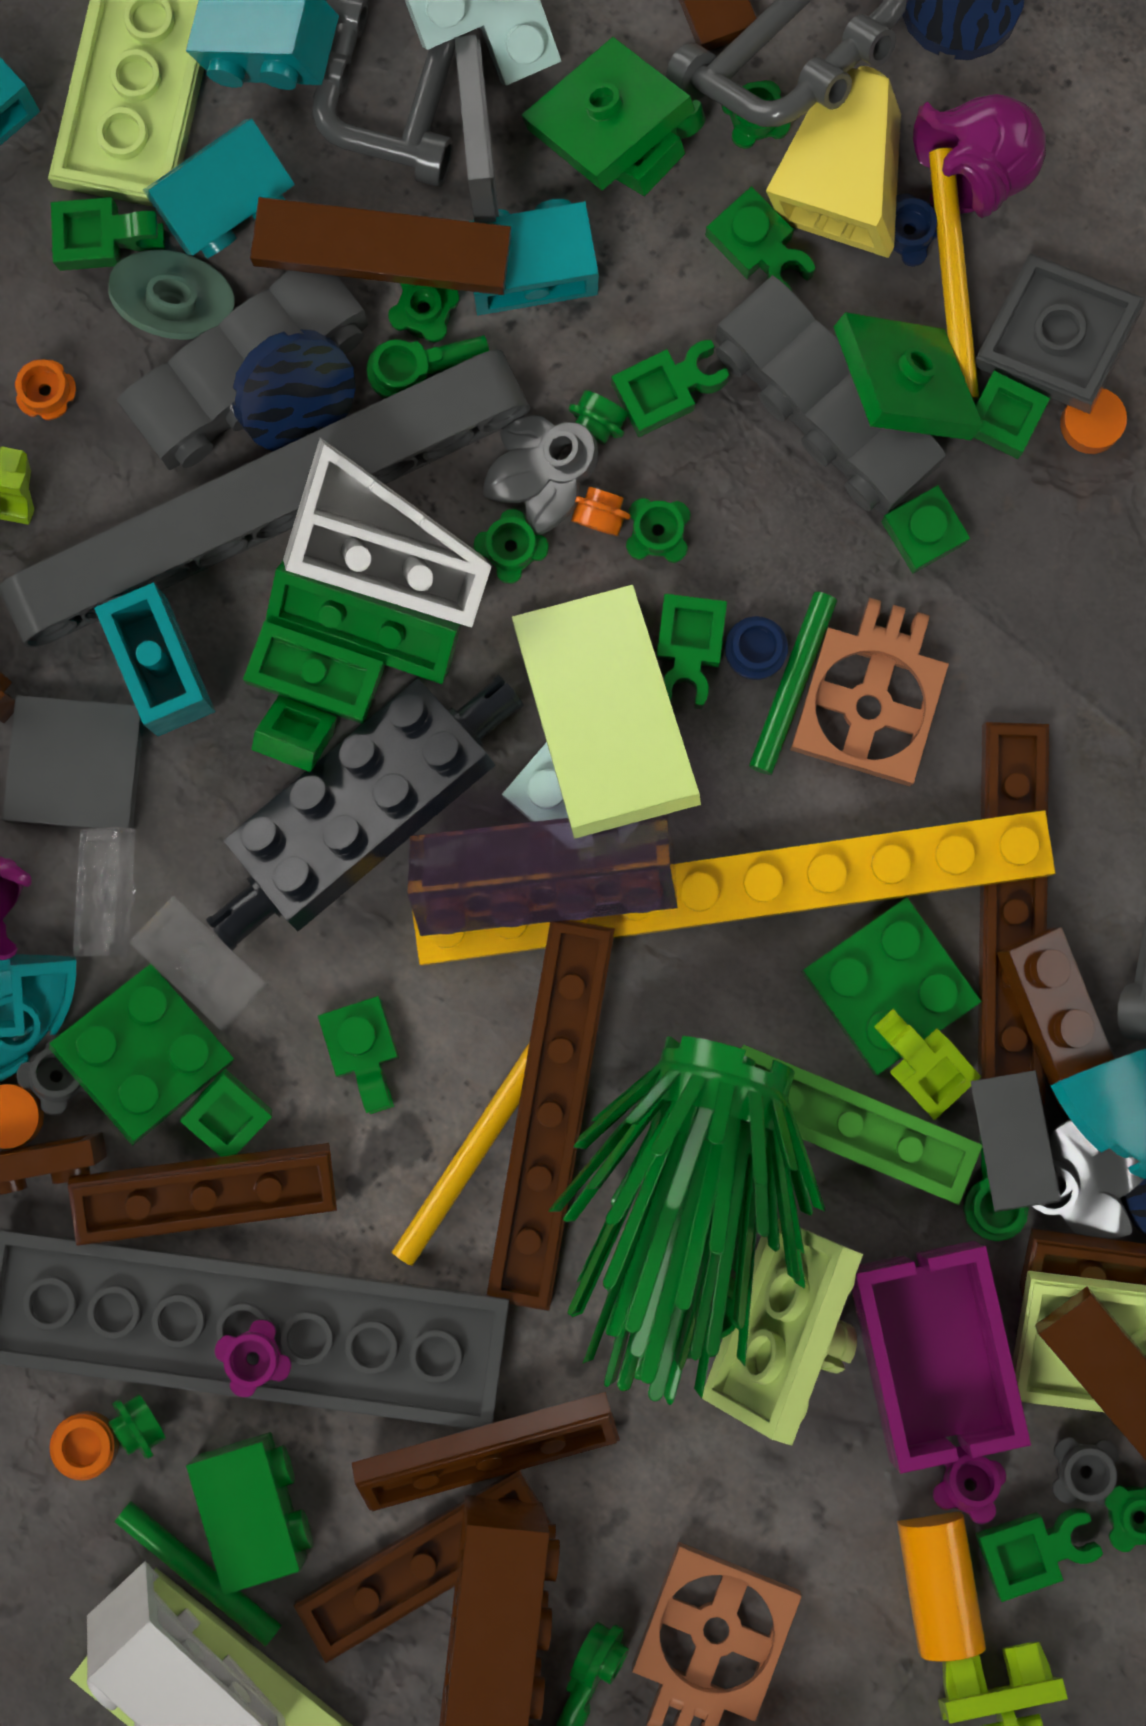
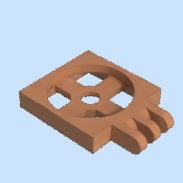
(885, 649)
(693, 1691)

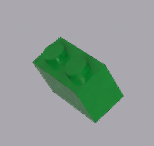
(250, 1512)

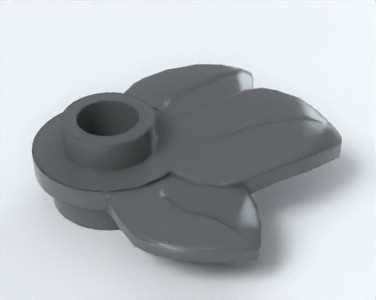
(536, 475)
(1092, 1185)

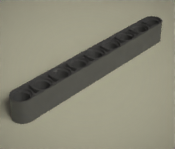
(260, 498)

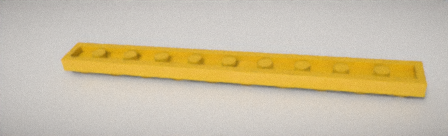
(804, 880)

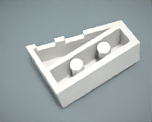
(379, 544)
(159, 1670)

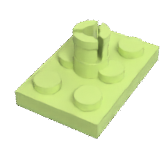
(789, 1337)

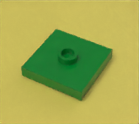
(608, 113)
(907, 377)

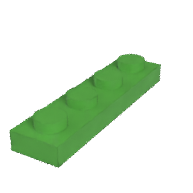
(878, 1134)

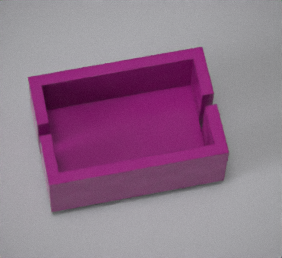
(939, 1356)

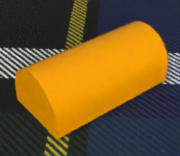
(941, 1587)

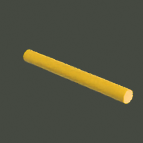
(953, 268)
(462, 1165)

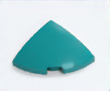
(32, 1001)
(1110, 1106)

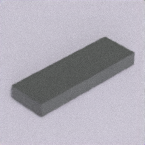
(476, 129)

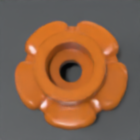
(35, 376)
(600, 511)

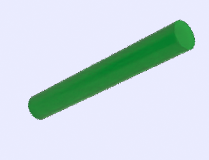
(793, 683)
(196, 1573)

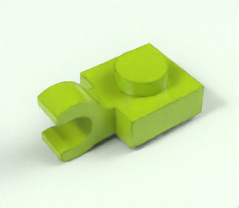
(930, 1068)

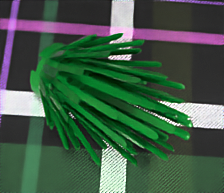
(711, 1178)

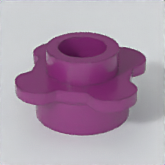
(246, 1376)
(988, 1480)

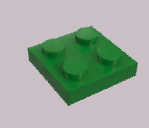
(888, 967)
(141, 1053)

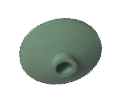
(170, 293)

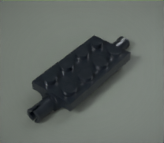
(359, 805)

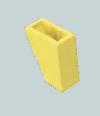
(845, 168)

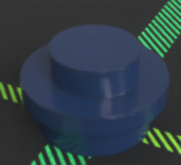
(756, 648)

